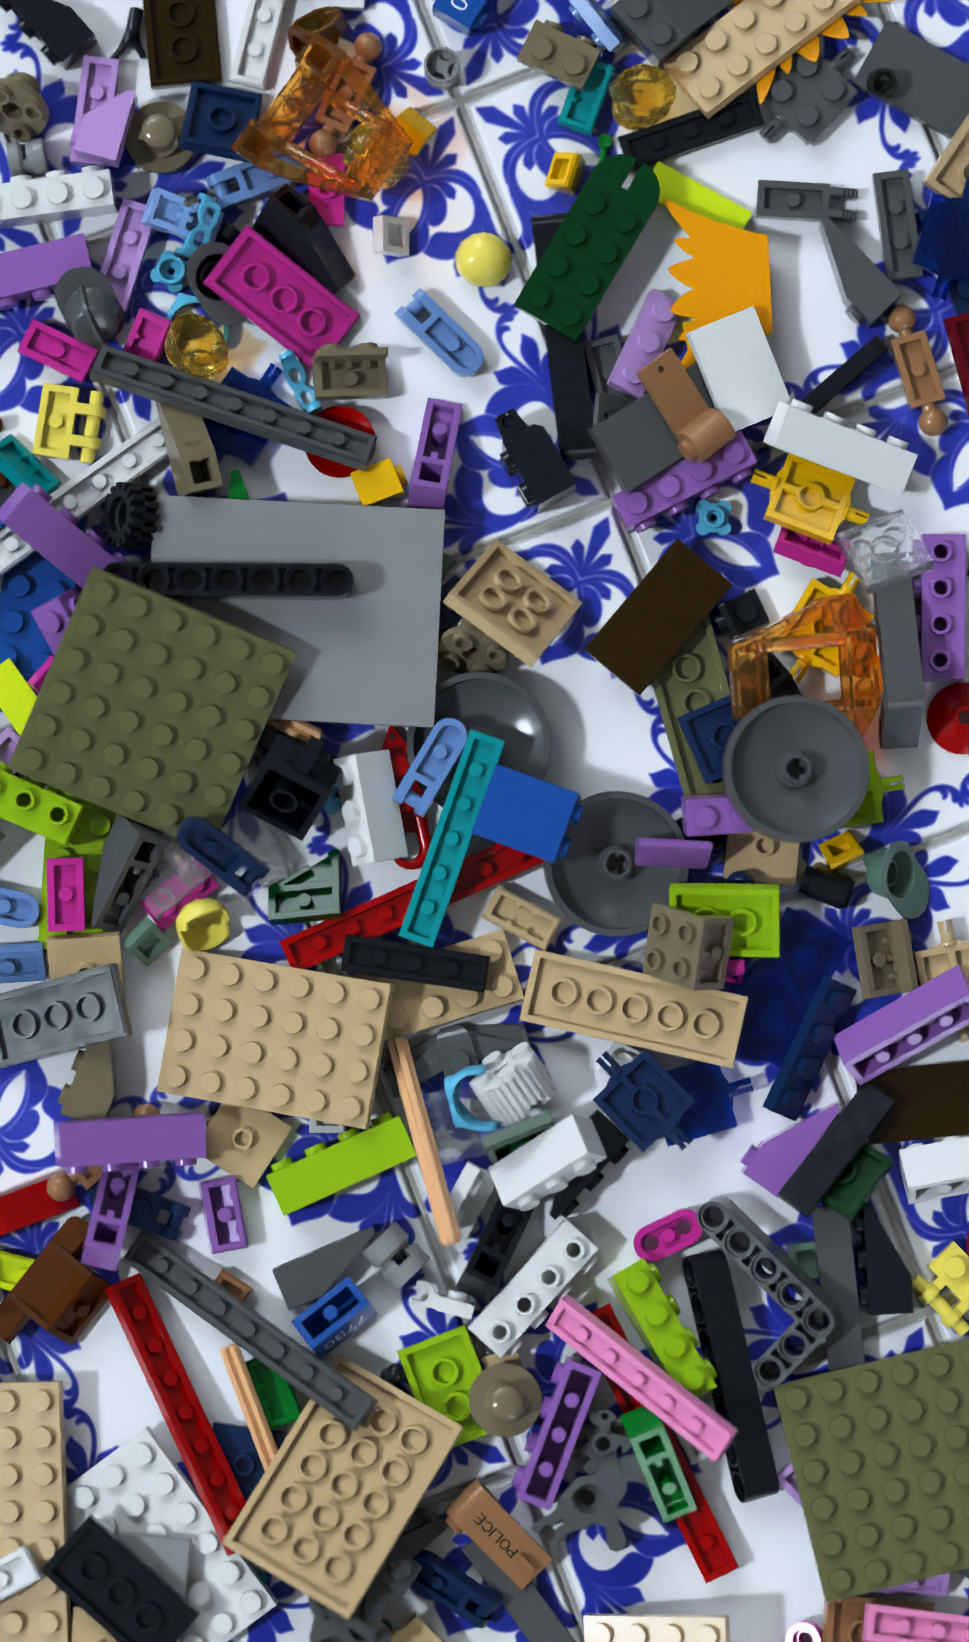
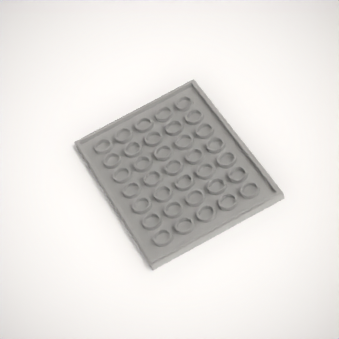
(355, 656)

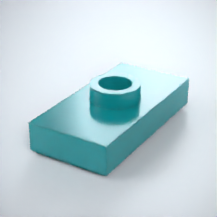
(583, 108)
(22, 466)

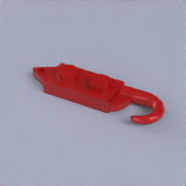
(411, 822)

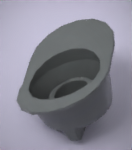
(198, 268)
(89, 305)

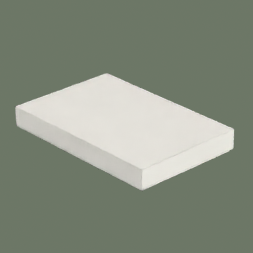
(739, 368)

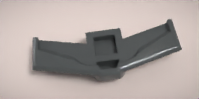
(458, 1048)
(396, 1572)

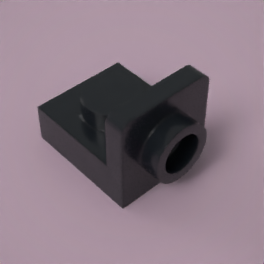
(740, 615)

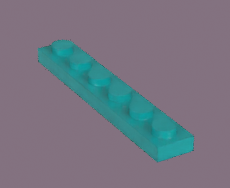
(451, 839)

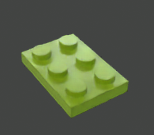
(752, 905)
(442, 1375)

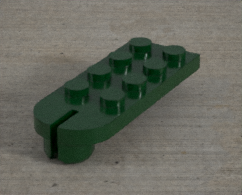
(590, 246)

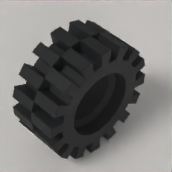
(130, 516)

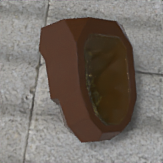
(326, 21)

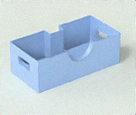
(175, 217)

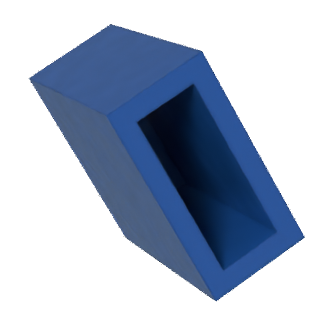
(528, 815)

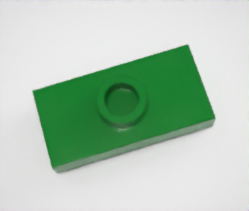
(275, 1395)

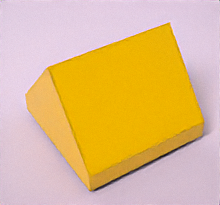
(417, 128)
(565, 172)
(841, 851)

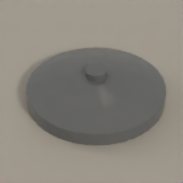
(498, 709)
(795, 769)
(598, 879)

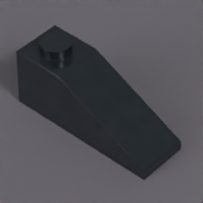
(493, 1252)

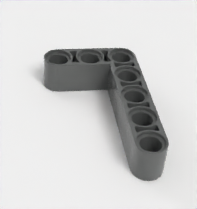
(900, 666)
(774, 1285)

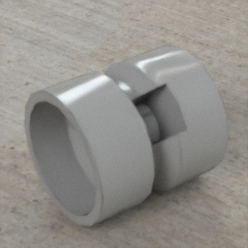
(386, 1246)

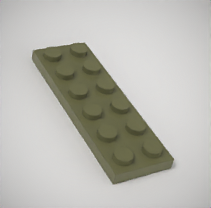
(683, 685)

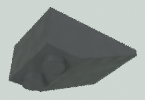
(664, 26)

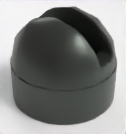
(884, 89)

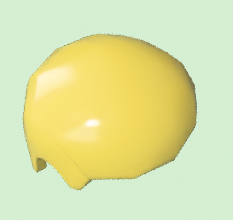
(483, 259)
(203, 924)

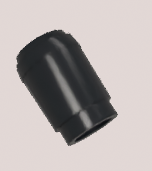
(826, 886)

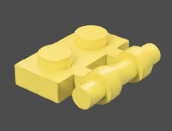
(57, 422)
(951, 1270)

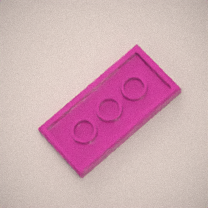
(279, 296)

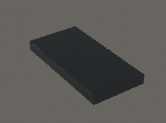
(118, 1587)

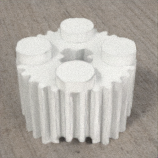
(512, 1083)

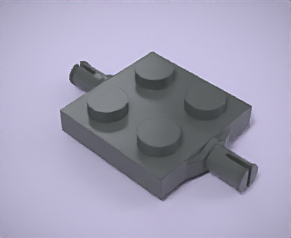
(808, 96)

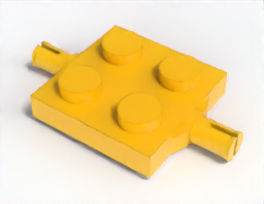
(809, 498)
(822, 658)

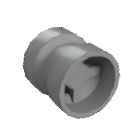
(439, 61)
(35, 157)

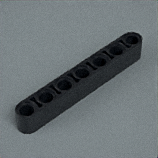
(566, 368)
(246, 574)
(736, 1392)

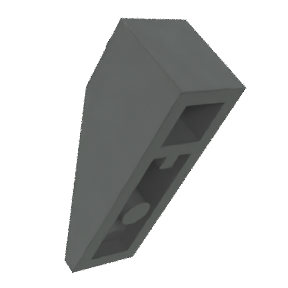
(860, 282)
(124, 871)
(313, 1273)

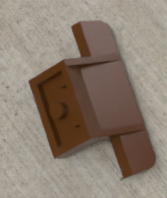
(56, 1289)

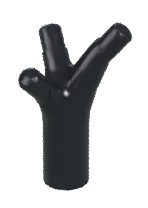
(131, 35)

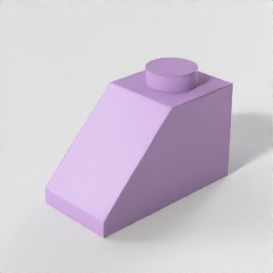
(105, 130)

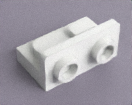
(470, 1196)

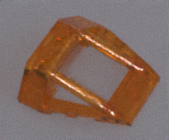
(309, 85)
(842, 626)

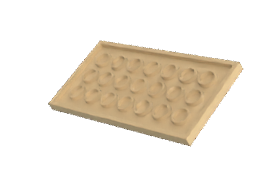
(33, 1505)

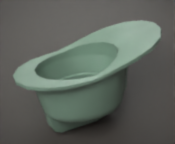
(899, 878)

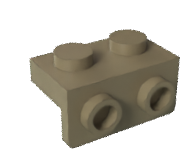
(559, 54)
(349, 372)
(885, 958)

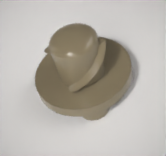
(22, 107)
(156, 138)
(470, 650)
(505, 1399)

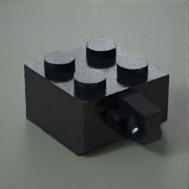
(534, 461)
(290, 786)

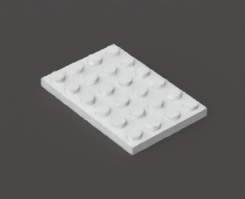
(147, 1493)

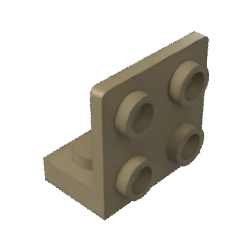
(688, 947)

